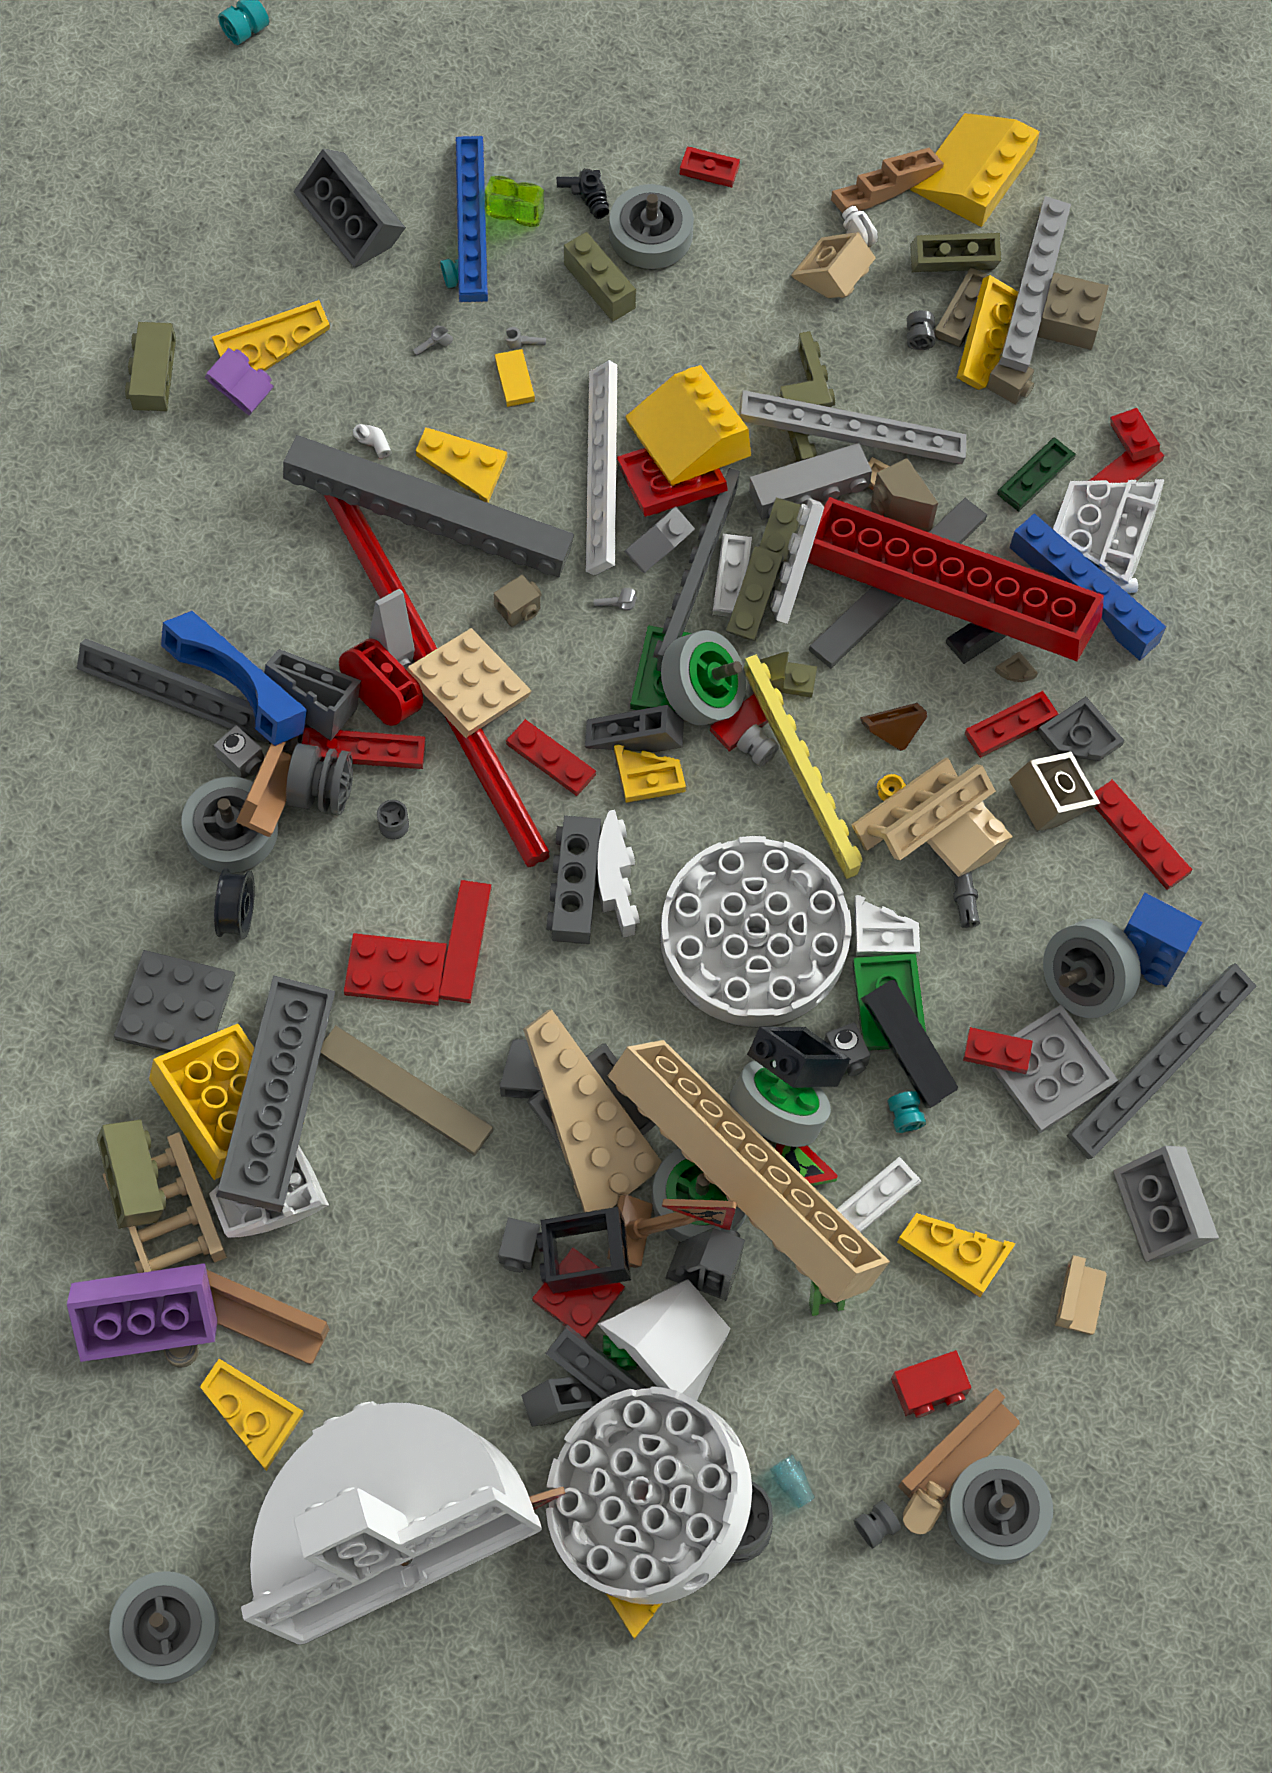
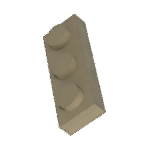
(959, 314)

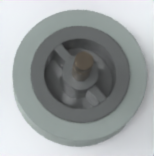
(651, 226)
(213, 831)
(1091, 968)
(999, 1509)
(164, 1627)

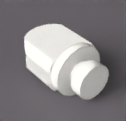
(859, 222)

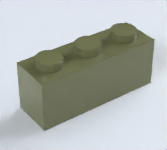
(955, 252)
(599, 276)
(151, 366)
(131, 1173)

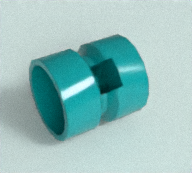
(241, 21)

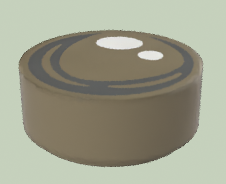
(182, 1356)

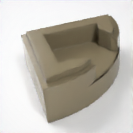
(1016, 668)

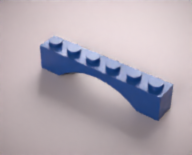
(1125, 617)
(198, 644)

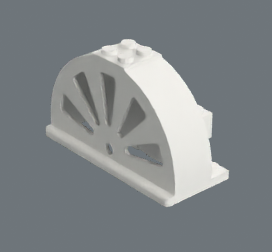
(367, 1499)

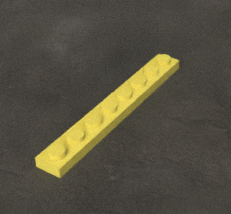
(808, 777)

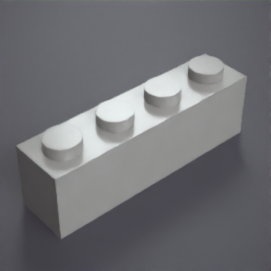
(813, 478)

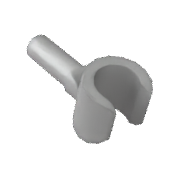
(438, 335)
(519, 340)
(624, 601)

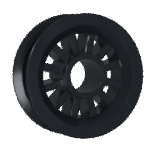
(234, 903)

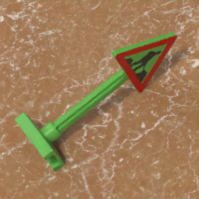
(816, 1173)

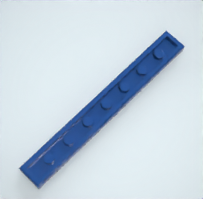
(471, 219)

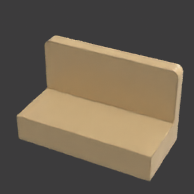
(1080, 1297)

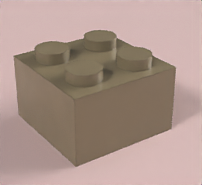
(1072, 311)

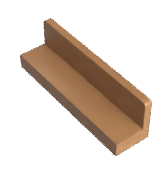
(267, 792)
(267, 1319)
(970, 1441)

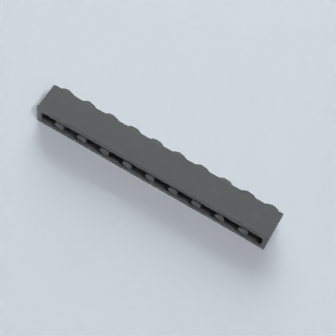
(427, 506)

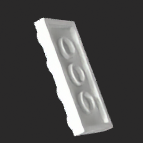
(800, 548)

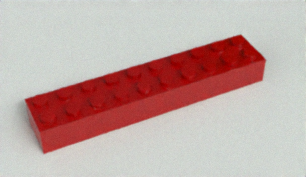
(956, 579)

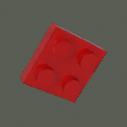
(582, 1307)

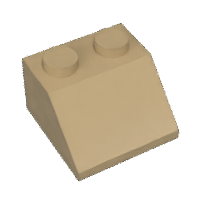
(835, 265)
(971, 840)

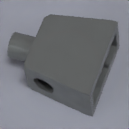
(520, 1075)

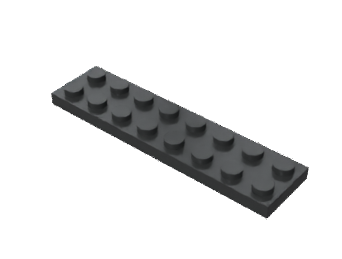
(276, 1095)

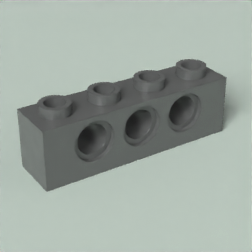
(576, 925)

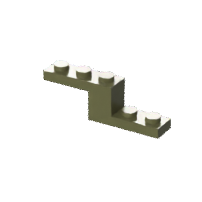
(813, 391)
(764, 570)

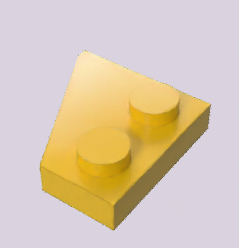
(647, 775)

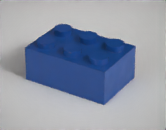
(1160, 938)

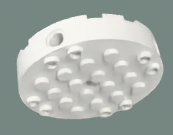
(747, 974)
(649, 1496)

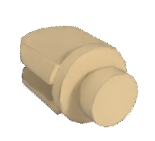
(924, 1508)

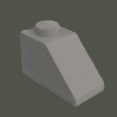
(659, 539)

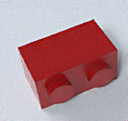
(931, 1384)

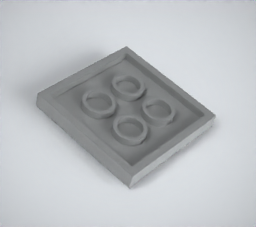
(1061, 1071)

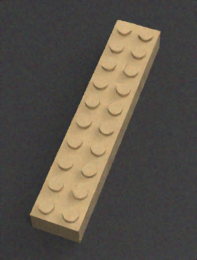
(748, 1171)

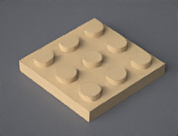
(468, 682)

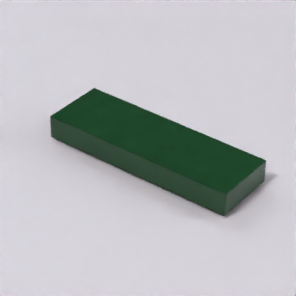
(1036, 474)

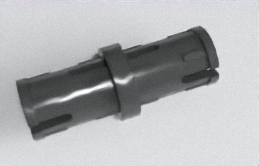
(966, 898)

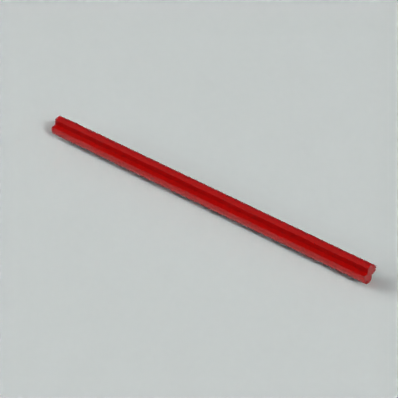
(476, 746)

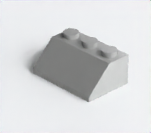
(1165, 1203)

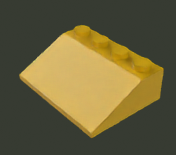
(979, 165)
(689, 427)
(204, 1090)

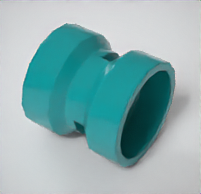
(450, 272)
(906, 1111)

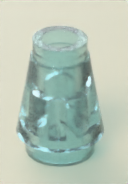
(792, 1480)

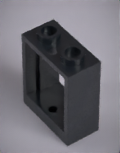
(799, 1056)
(581, 1223)

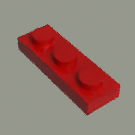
(1010, 724)
(551, 757)

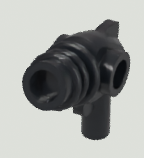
(590, 188)

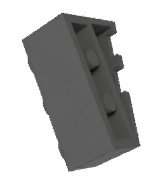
(322, 691)
(708, 1261)

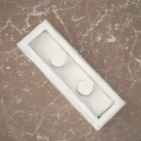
(731, 572)
(879, 1195)

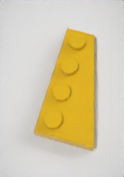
(987, 332)

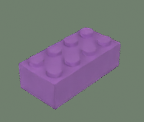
(142, 1312)

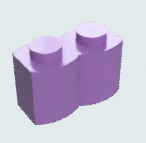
(239, 380)

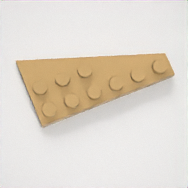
(594, 1130)

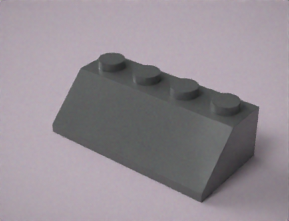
(348, 207)

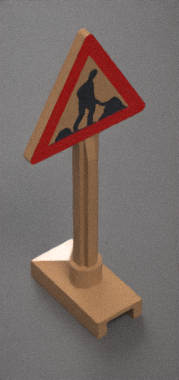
(640, 1224)

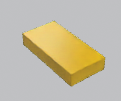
(514, 378)

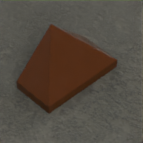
(897, 724)

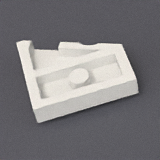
(883, 931)

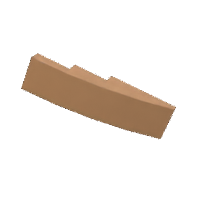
(891, 180)

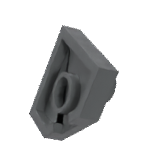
(1082, 732)

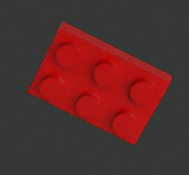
(395, 969)

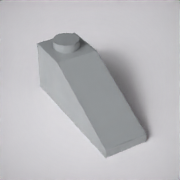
(392, 627)

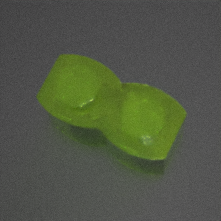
(514, 201)

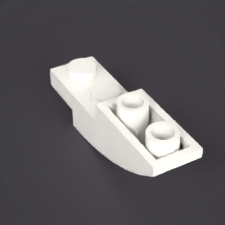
(612, 873)

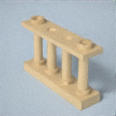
(923, 808)
(196, 1214)

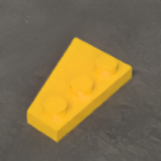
(251, 1410)

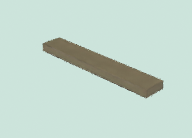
(405, 1090)

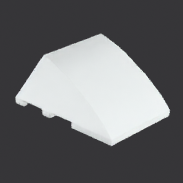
(1109, 522)
(302, 1200)
(671, 1337)

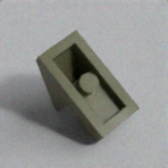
(790, 677)

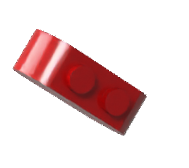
(384, 682)

